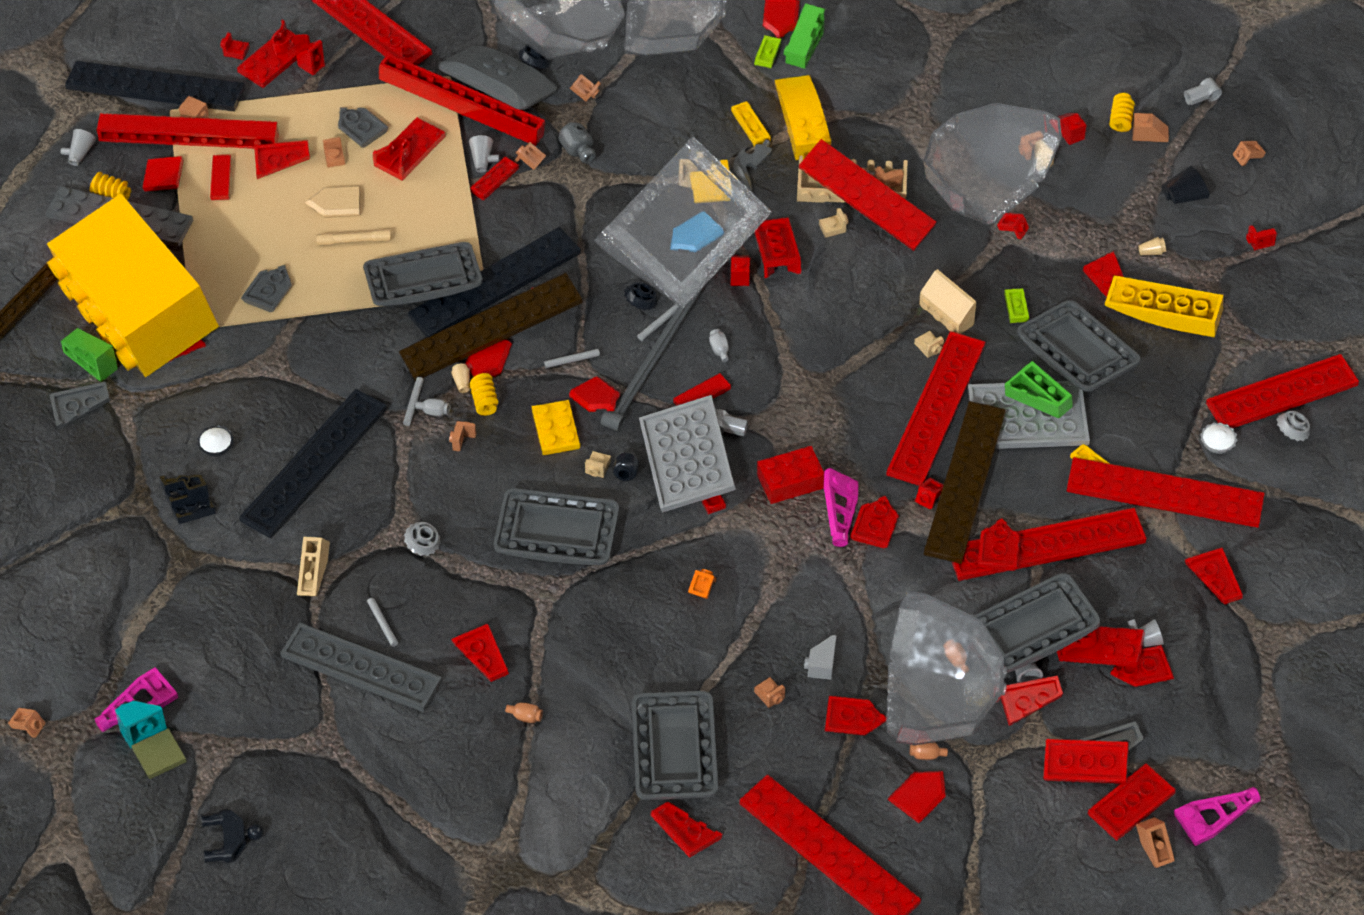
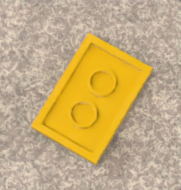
(555, 427)

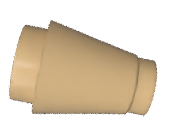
(1152, 247)
(461, 376)

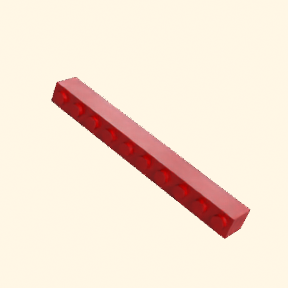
(461, 99)
(186, 131)

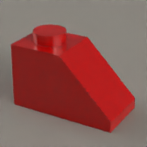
(311, 57)
(1072, 127)
(740, 270)

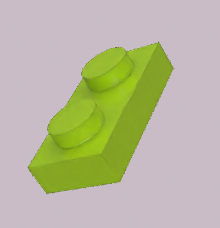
(767, 51)
(1016, 305)

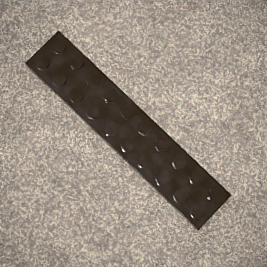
(490, 326)
(964, 482)

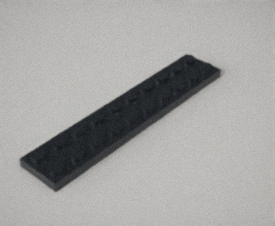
(153, 85)
(497, 282)
(312, 463)

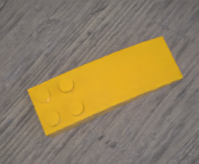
(802, 114)
(1166, 305)

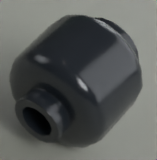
(626, 466)

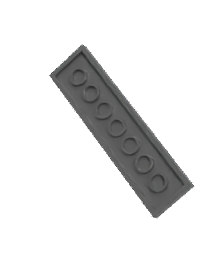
(75, 205)
(361, 667)

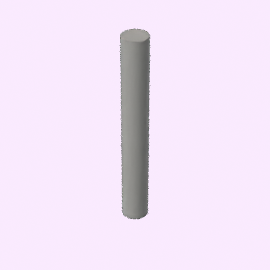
(657, 323)
(571, 358)
(414, 398)
(382, 622)

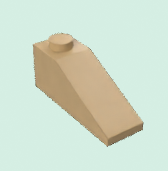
(312, 565)

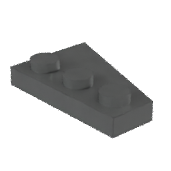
(77, 402)
(1125, 733)

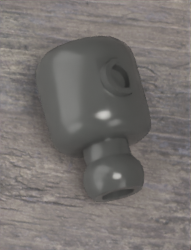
(577, 142)

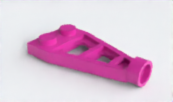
(847, 487)
(155, 685)
(1196, 826)

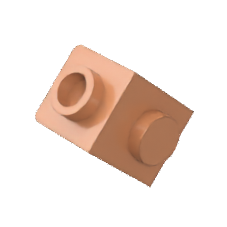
(585, 88)
(461, 429)

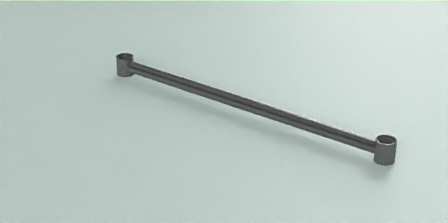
(616, 418)

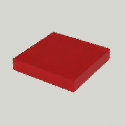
(163, 173)

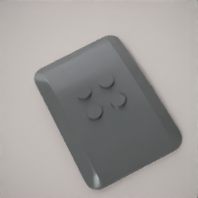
(499, 76)
(422, 274)
(1078, 346)
(556, 527)
(1039, 621)
(674, 745)

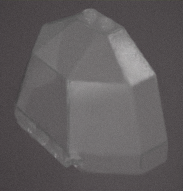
(562, 25)
(670, 25)
(991, 158)
(941, 672)

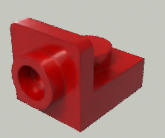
(234, 48)
(1015, 223)
(1261, 239)
(928, 493)

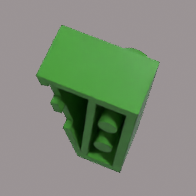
(805, 36)
(90, 353)
(1039, 391)

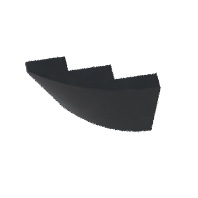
(1186, 187)
(188, 497)

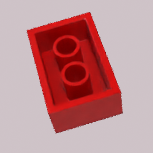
(790, 474)

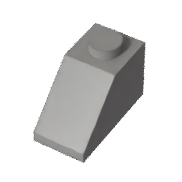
(821, 659)

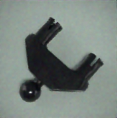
(233, 834)

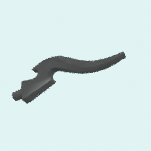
(743, 160)

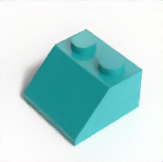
(139, 721)

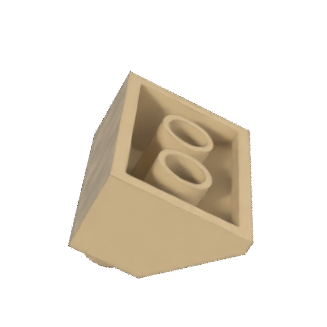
(948, 303)

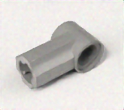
(1206, 90)
(731, 424)

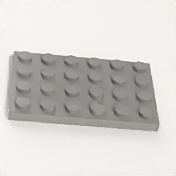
(1031, 427)
(687, 453)

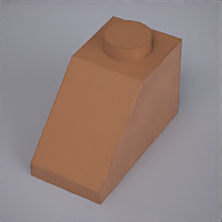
(1149, 128)
(1155, 841)

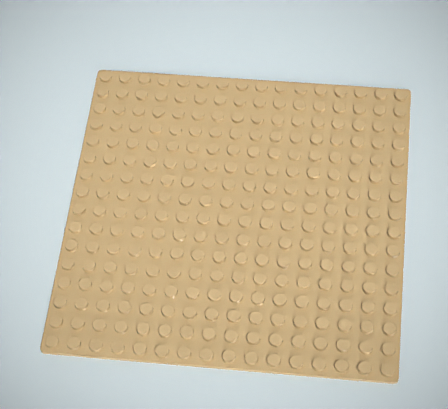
(272, 226)

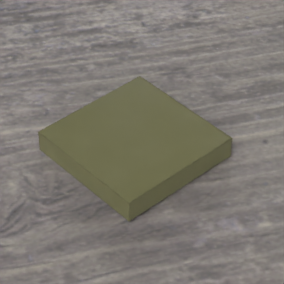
(158, 753)

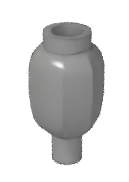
(719, 344)
(434, 407)

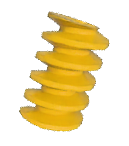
(1122, 112)
(109, 187)
(484, 394)

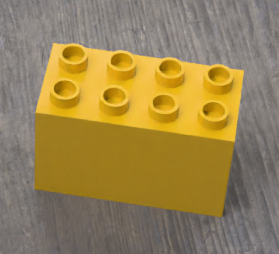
(130, 287)

